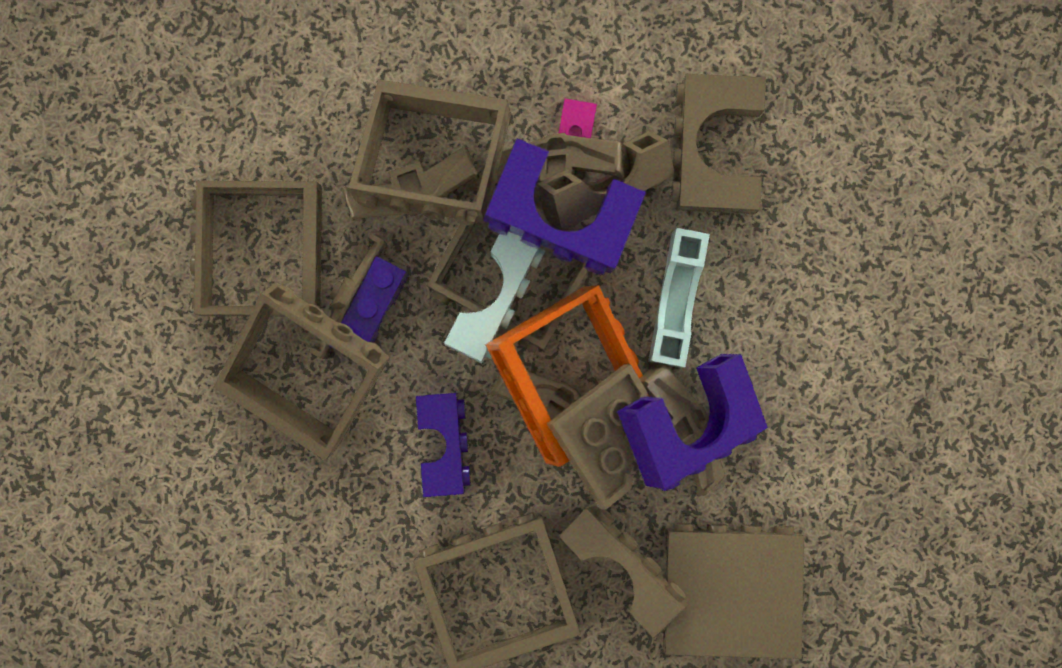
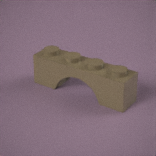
(570, 200)
(655, 600)

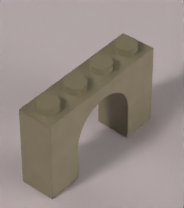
(698, 185)

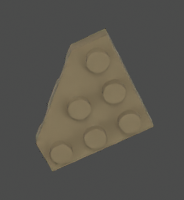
(595, 436)

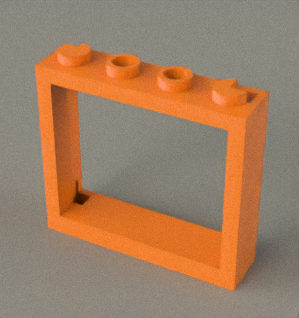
(518, 381)

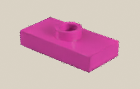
(577, 118)

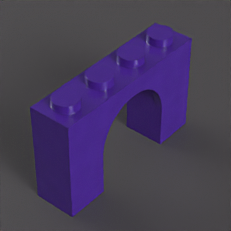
(596, 245)
(732, 421)

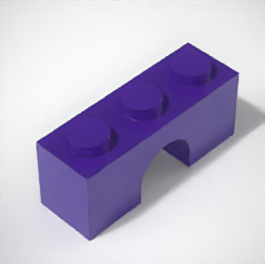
(374, 299)
(447, 474)

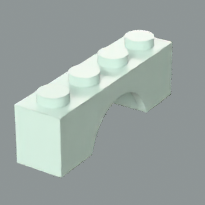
(677, 297)
(476, 329)

